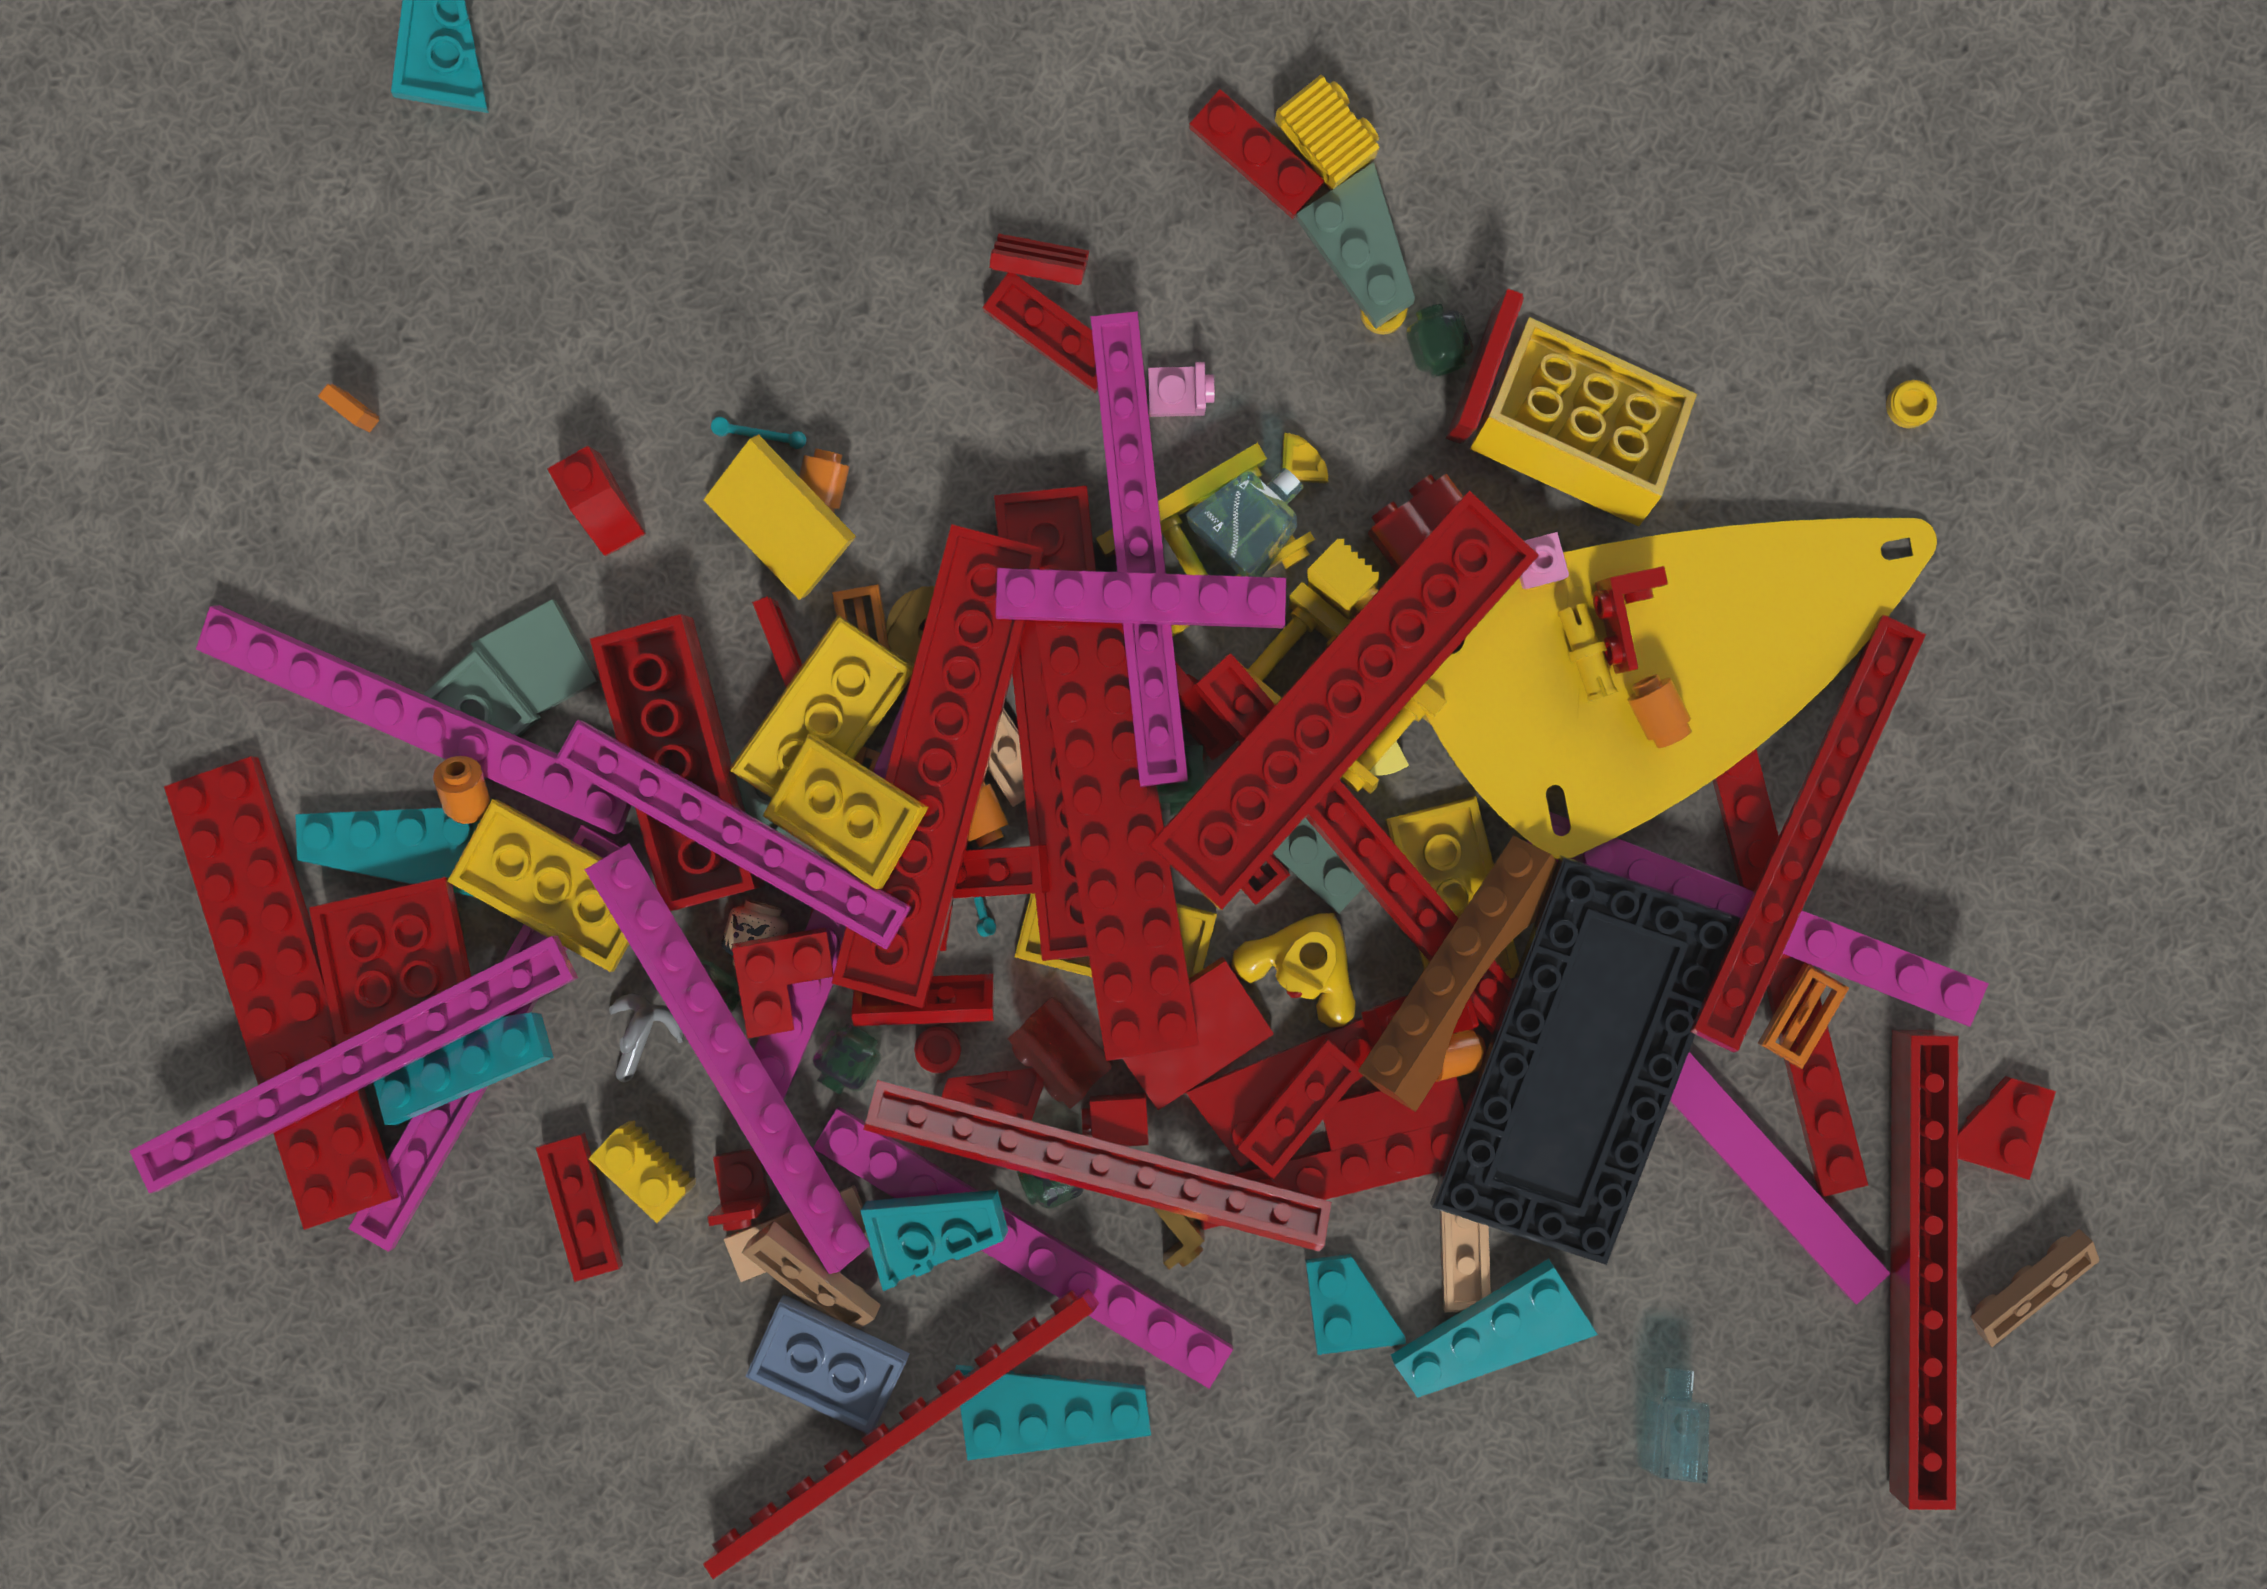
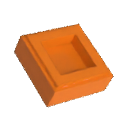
(349, 407)

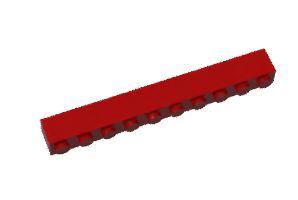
(1924, 1269)

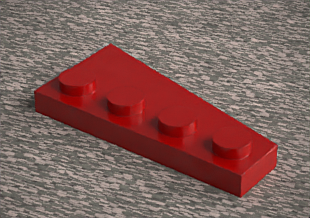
(1243, 1095)

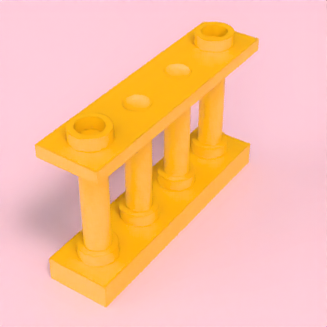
(1194, 494)
(1313, 613)

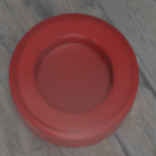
(938, 1049)

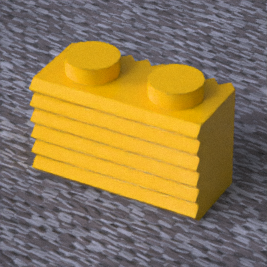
(1328, 132)
(1343, 579)
(642, 1170)

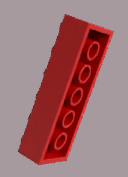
(669, 713)

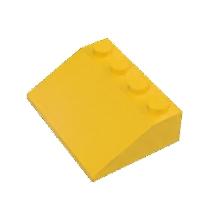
(1585, 422)

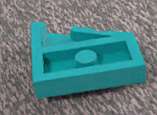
(1347, 1308)

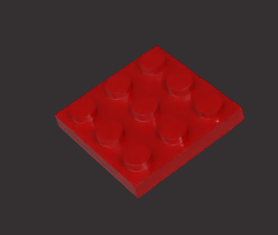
(388, 952)

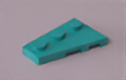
(437, 56)
(923, 1231)

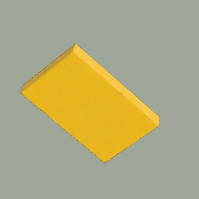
(779, 517)
(845, 811)

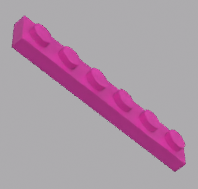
(1140, 598)

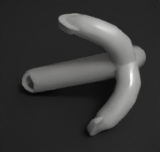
(638, 1030)

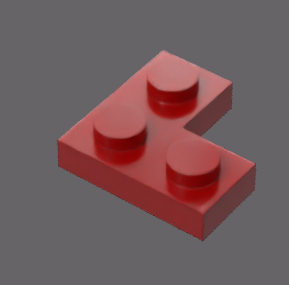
(766, 969)

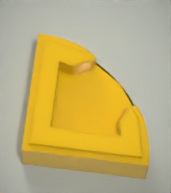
(1303, 460)

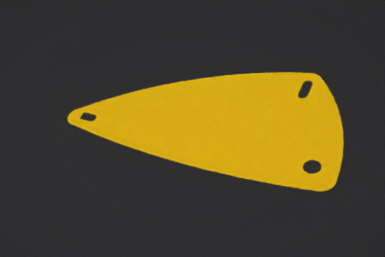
(1742, 630)

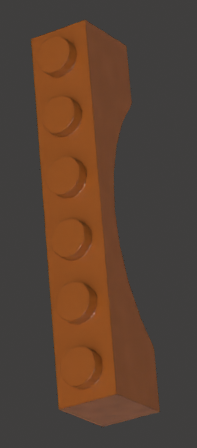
(1417, 1038)

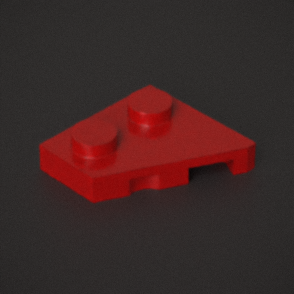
(1003, 1091)
(2007, 1128)

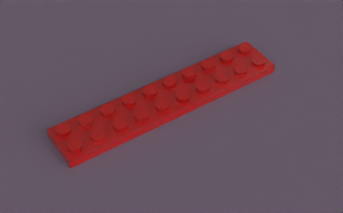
(1062, 526)
(1343, 700)
(943, 757)
(1110, 823)
(276, 980)

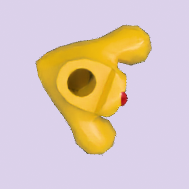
(1308, 963)

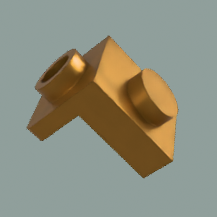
(1189, 1236)

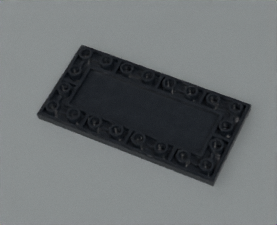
(1583, 1060)

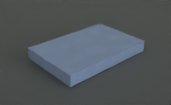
(827, 1364)

